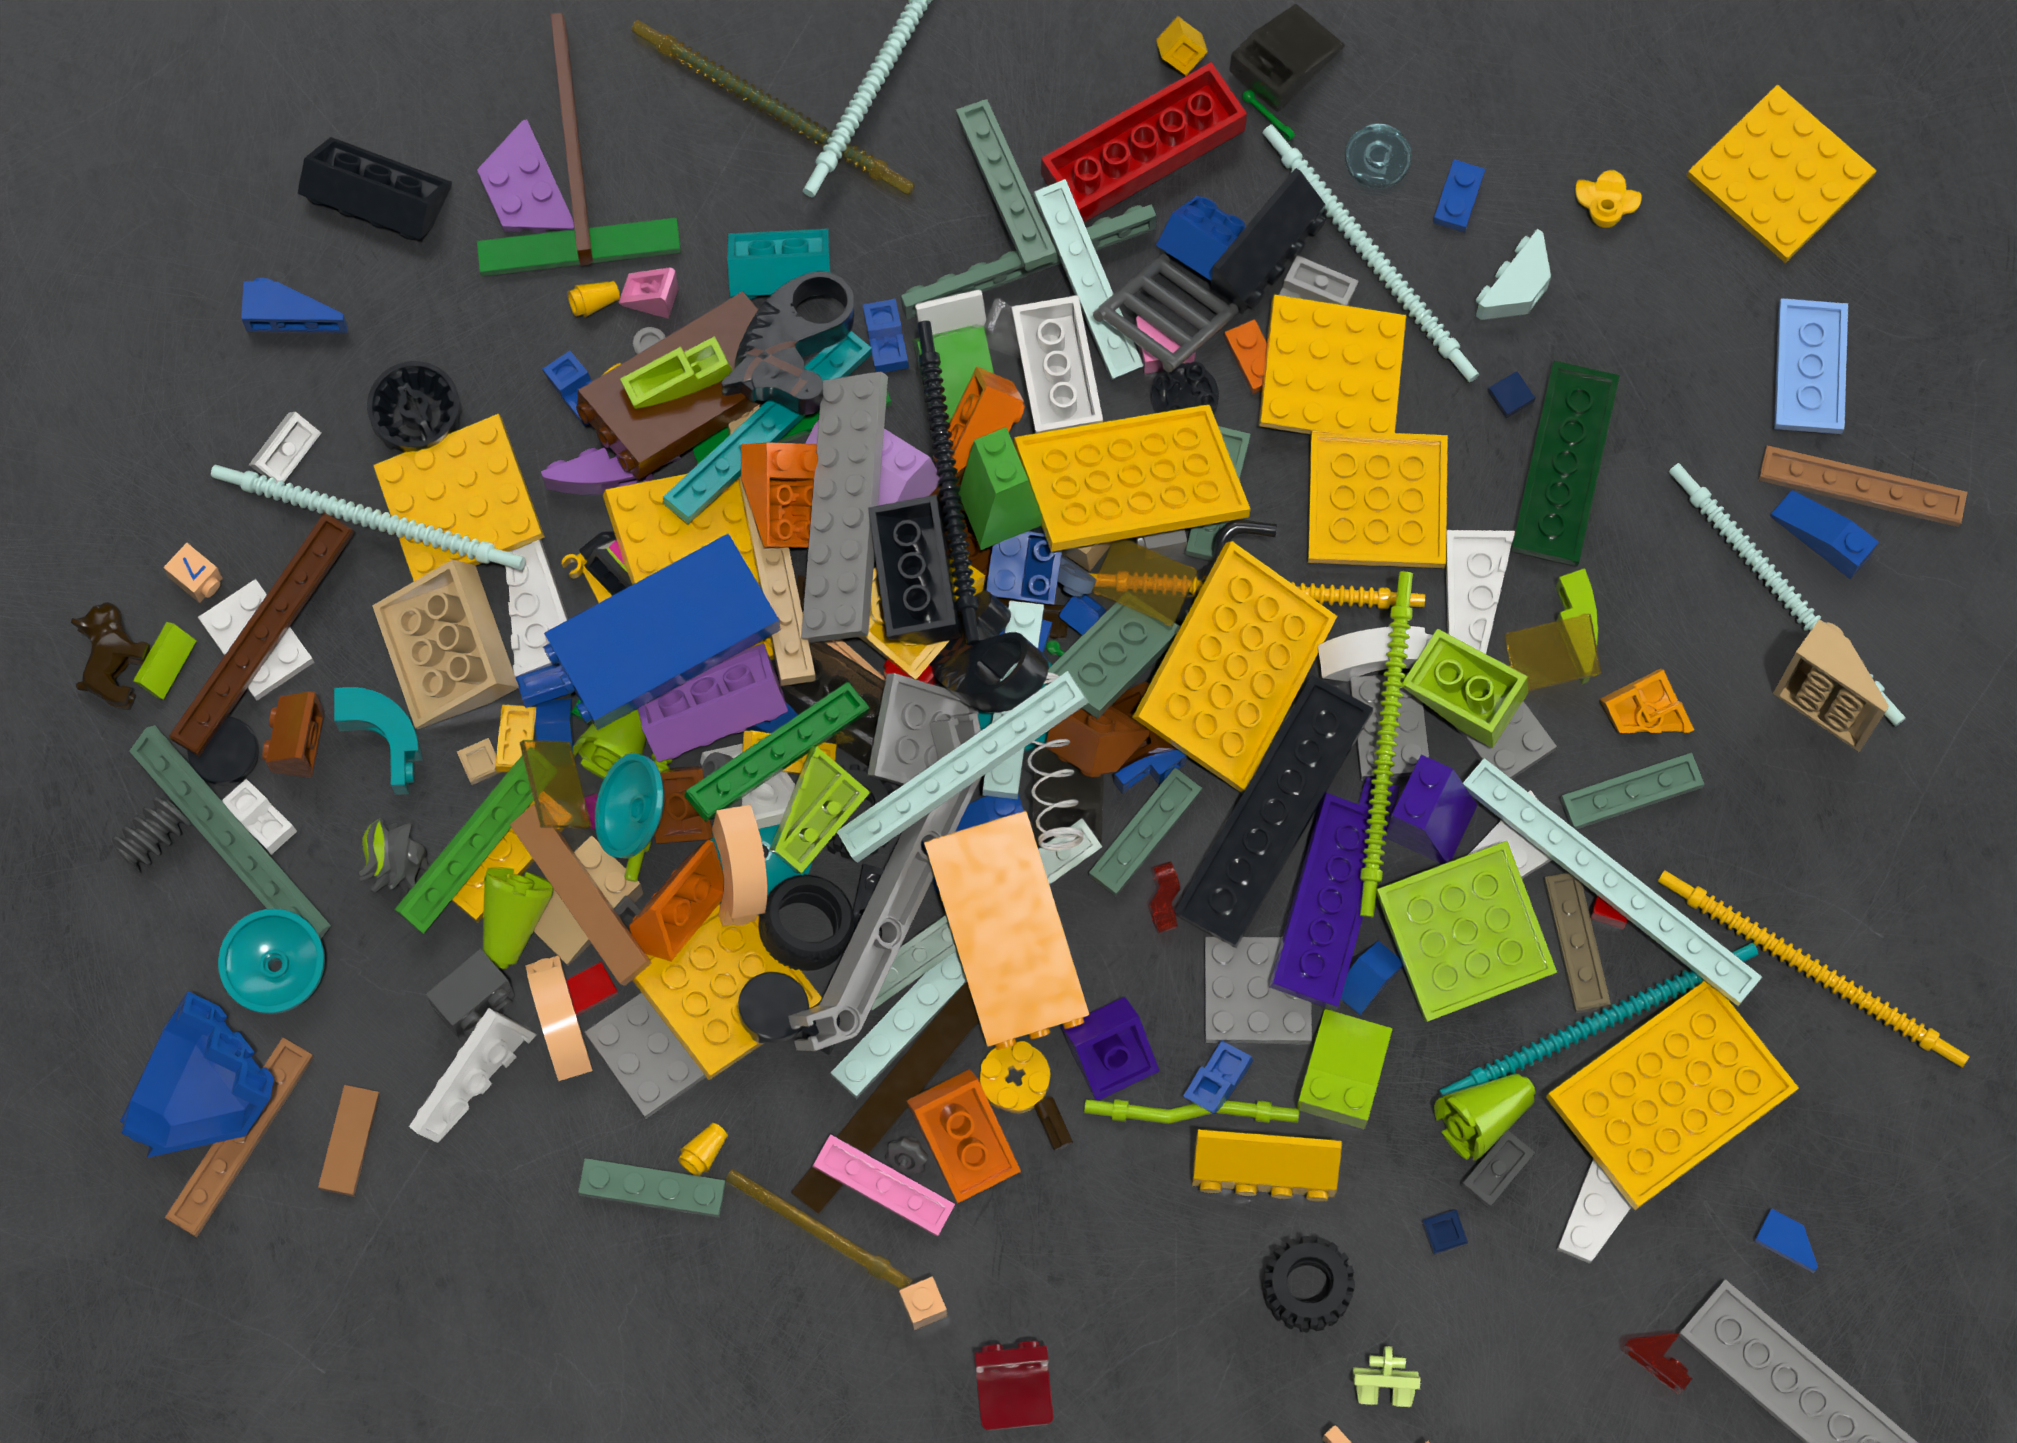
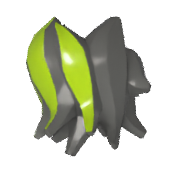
(391, 856)

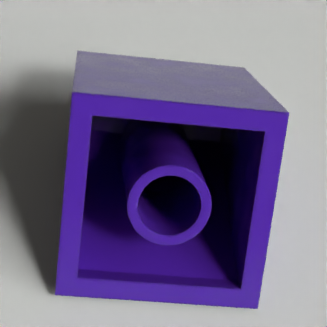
(1432, 812)

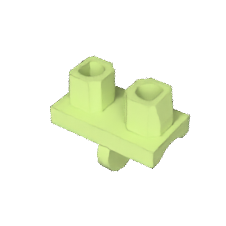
(1402, 1382)

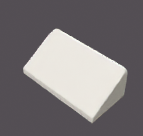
(953, 311)
(285, 447)

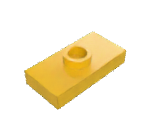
(515, 726)

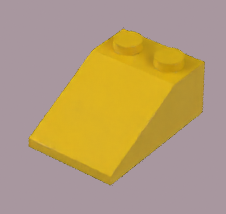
(908, 656)

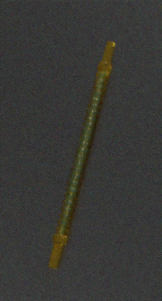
(668, 45)

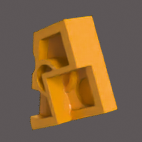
(1647, 706)

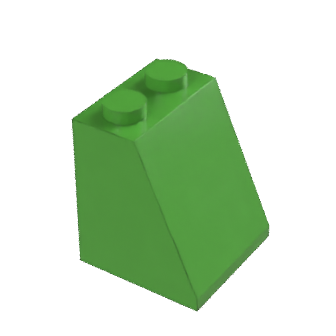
(959, 355)
(997, 491)

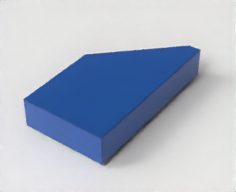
(1787, 1239)

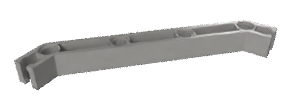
(890, 907)

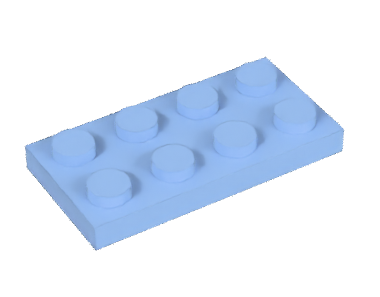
(1811, 366)

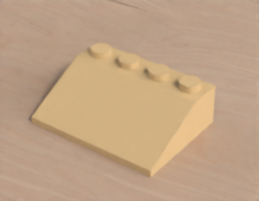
(445, 644)
(1833, 686)

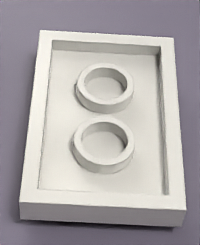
(227, 621)
(768, 799)

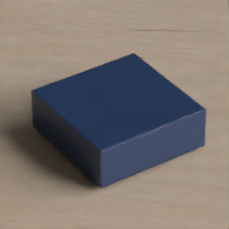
(1511, 394)
(1444, 1232)

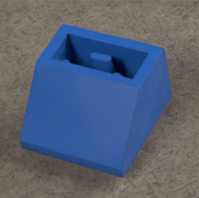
(1200, 234)
(1024, 569)

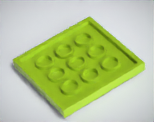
(1466, 931)

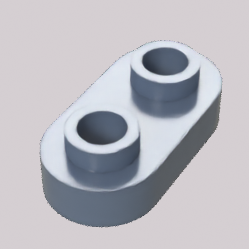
(1074, 578)

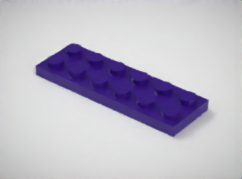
(1325, 906)

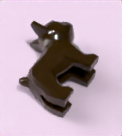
(109, 655)

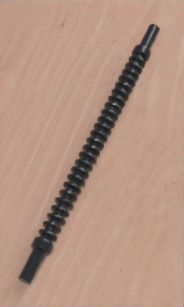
(930, 362)

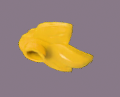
(1607, 198)

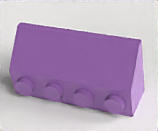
(714, 704)

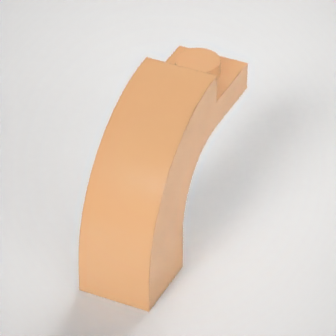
(742, 864)
(558, 1018)

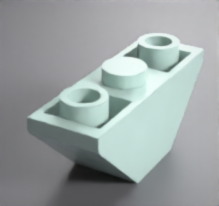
(1518, 282)

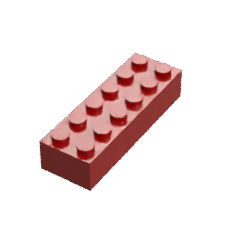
(1146, 141)

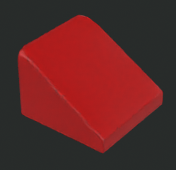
(1607, 914)

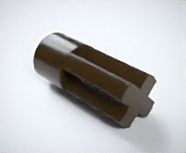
(1053, 1123)

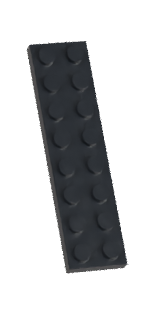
(1274, 811)

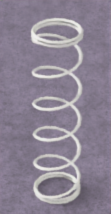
(1056, 832)

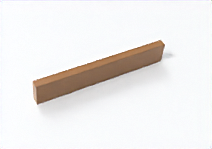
(1863, 486)
(581, 897)
(228, 1157)

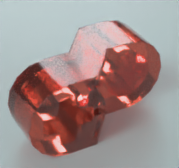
(1167, 887)

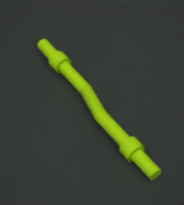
(1121, 1111)

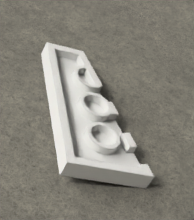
(1594, 1216)

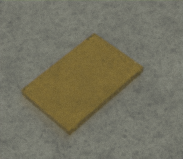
(1144, 581)
(1555, 652)
(555, 784)

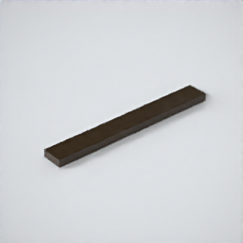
(889, 1099)

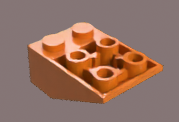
(780, 490)

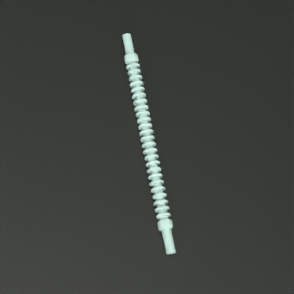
(827, 160)
(1447, 346)
(252, 482)
(1701, 498)

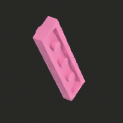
(883, 1185)

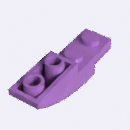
(590, 474)

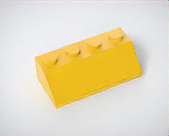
(1266, 1164)

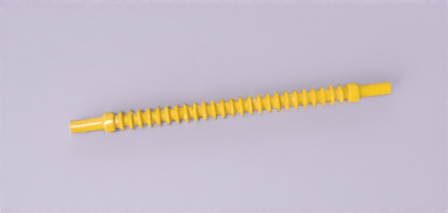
(1382, 598)
(1928, 1039)

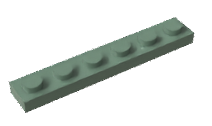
(1006, 185)

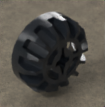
(411, 383)

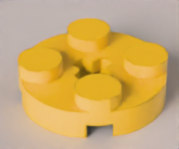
(1007, 1095)

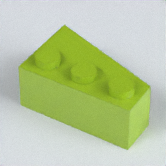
(816, 810)

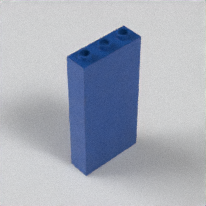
(661, 632)

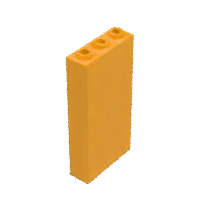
(1007, 930)

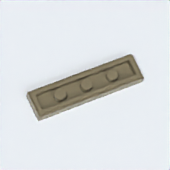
(1577, 943)

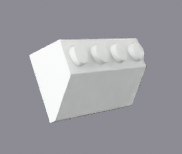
(1057, 364)

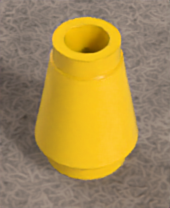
(590, 298)
(702, 1150)

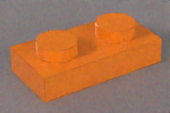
(1249, 352)

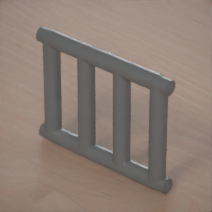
(1188, 344)

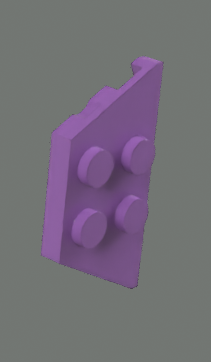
(523, 185)

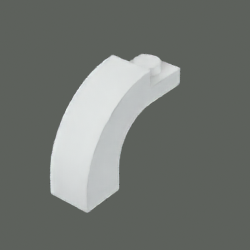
(1366, 652)

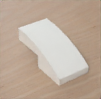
(259, 816)

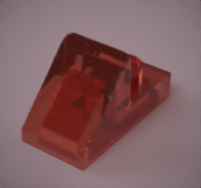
(1650, 1355)

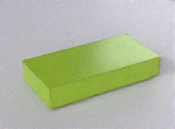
(164, 660)

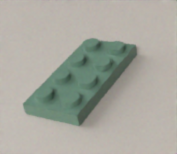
(1114, 655)

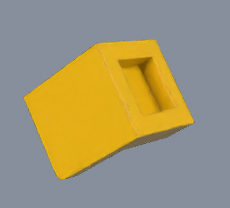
(1181, 45)

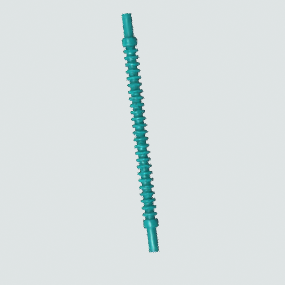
(1588, 1027)

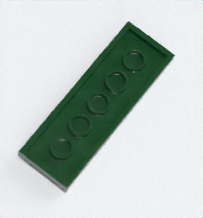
(1565, 463)

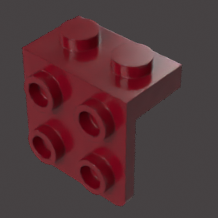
(1014, 1386)

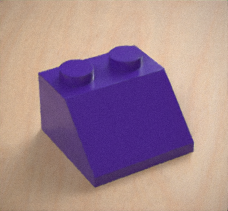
(1111, 1049)

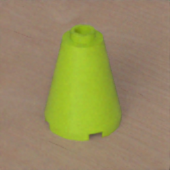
(610, 743)
(511, 912)
(1483, 1113)

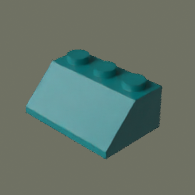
(768, 260)

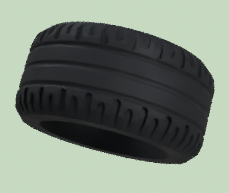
(820, 894)

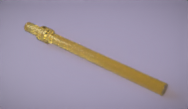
(878, 1266)

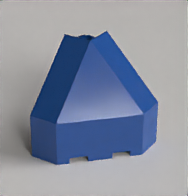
(196, 1083)

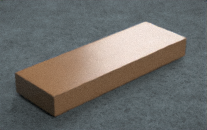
(349, 1140)

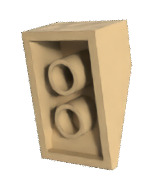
(558, 926)

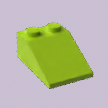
(1467, 687)
(1344, 1069)

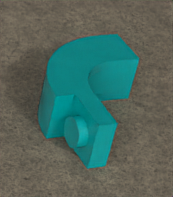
(374, 712)

